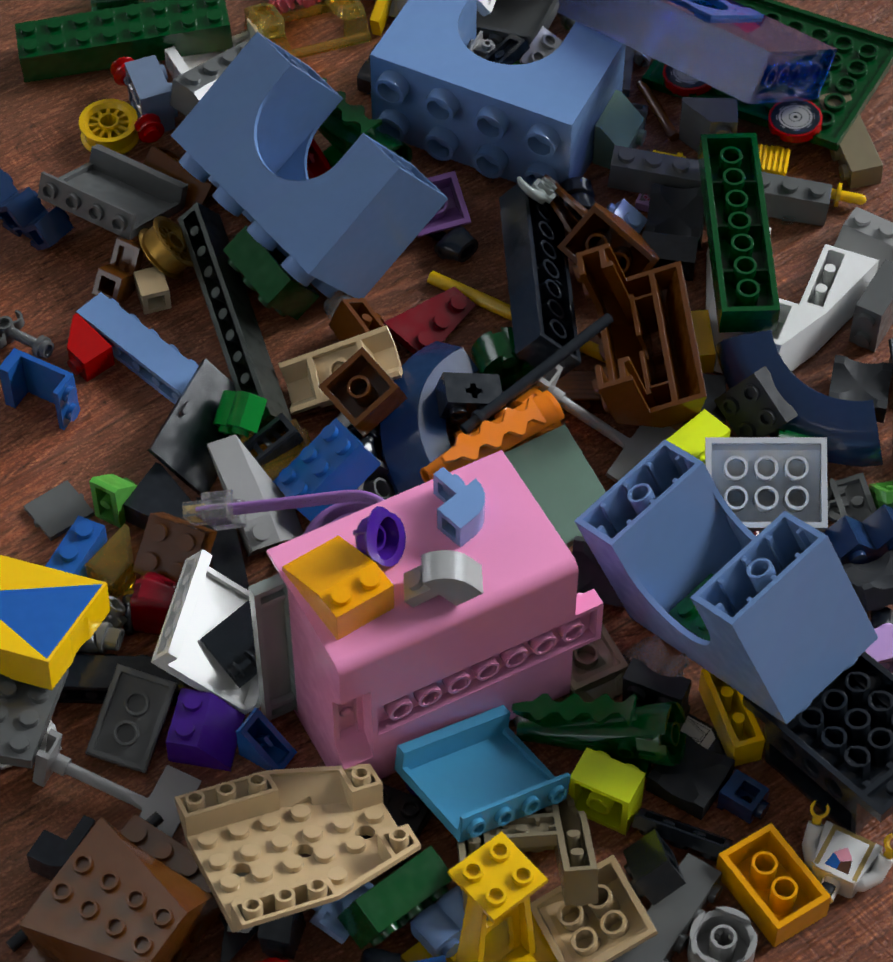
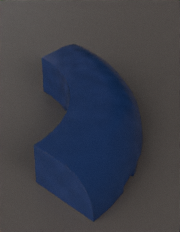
(847, 424)

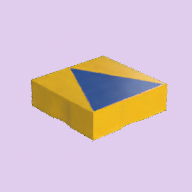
(45, 619)

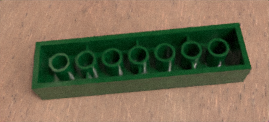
(100, 37)
(738, 233)

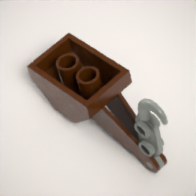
(594, 229)

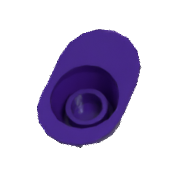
(381, 537)

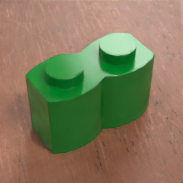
(239, 413)

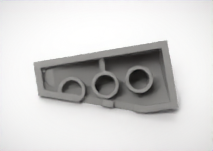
(249, 482)

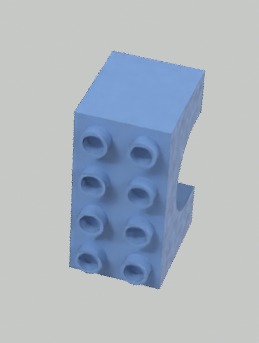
(486, 112)
(254, 146)
(777, 601)

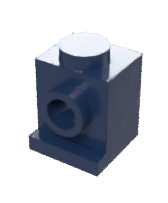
(744, 797)

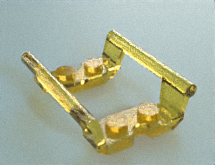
(271, 24)

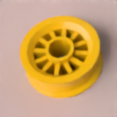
(110, 125)

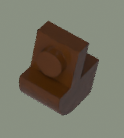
(117, 278)

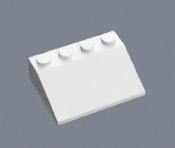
(771, 476)

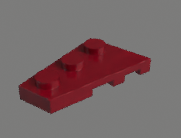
(430, 320)

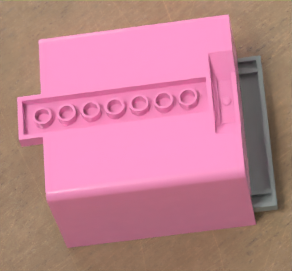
(435, 659)

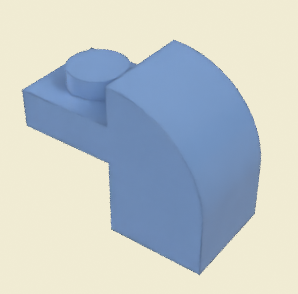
(463, 506)

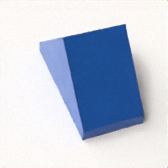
(263, 743)

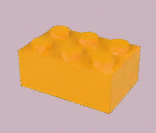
(773, 884)

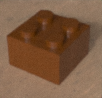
(363, 391)
(169, 543)

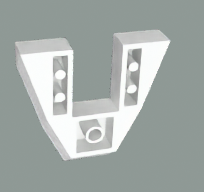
(824, 307)

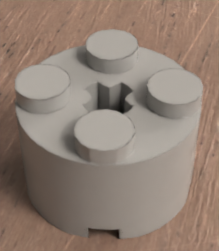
(722, 937)

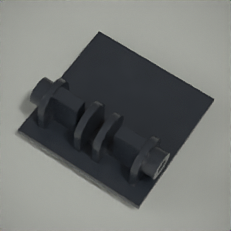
(234, 646)

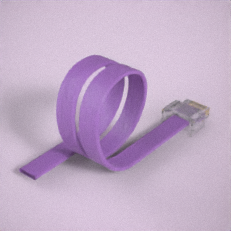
(225, 512)

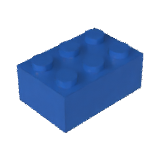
(328, 464)

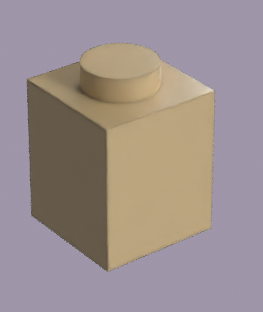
(152, 290)

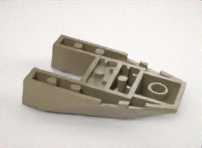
(557, 829)

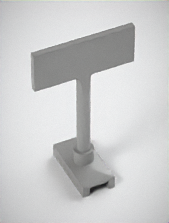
(634, 448)
(170, 784)

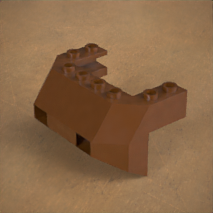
(636, 382)

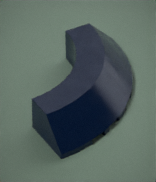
(414, 431)

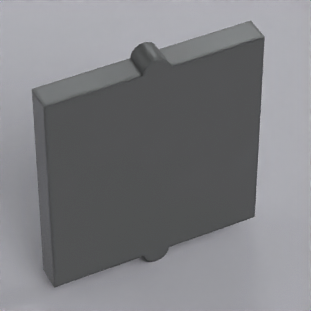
(58, 510)

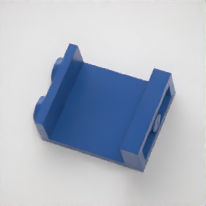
(26, 373)

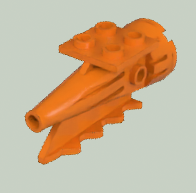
(523, 421)

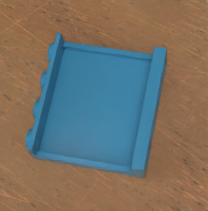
(478, 774)

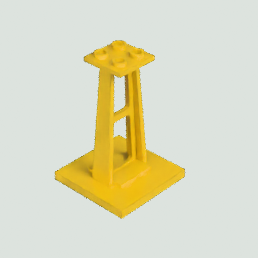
(500, 888)

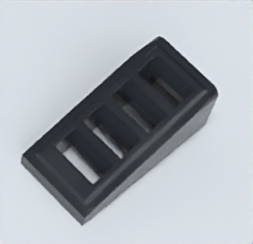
(273, 430)

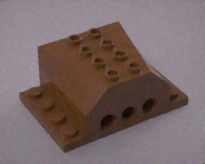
(122, 900)

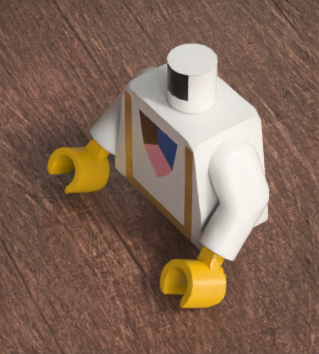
(843, 859)

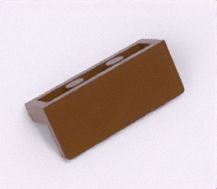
(168, 163)

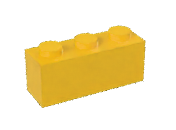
(732, 720)

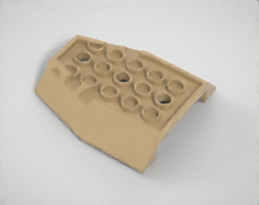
(275, 816)

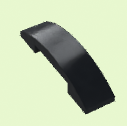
(228, 556)

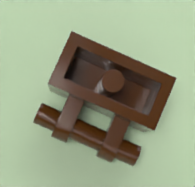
(355, 318)

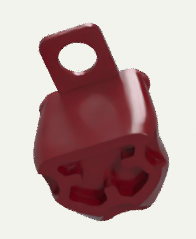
(151, 602)

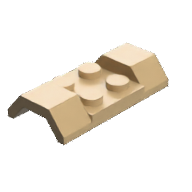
(309, 370)

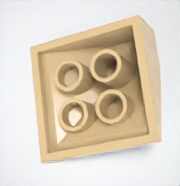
(597, 929)

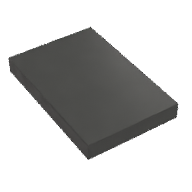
(131, 719)

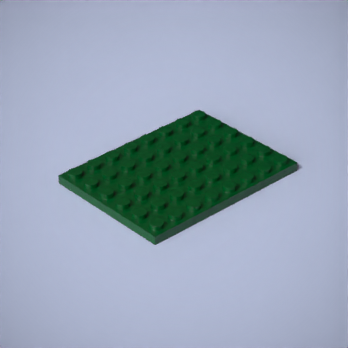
(856, 70)

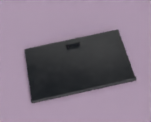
(184, 437)

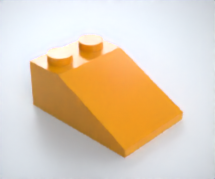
(341, 586)

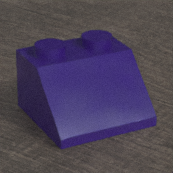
(203, 731)

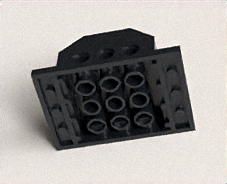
(840, 745)

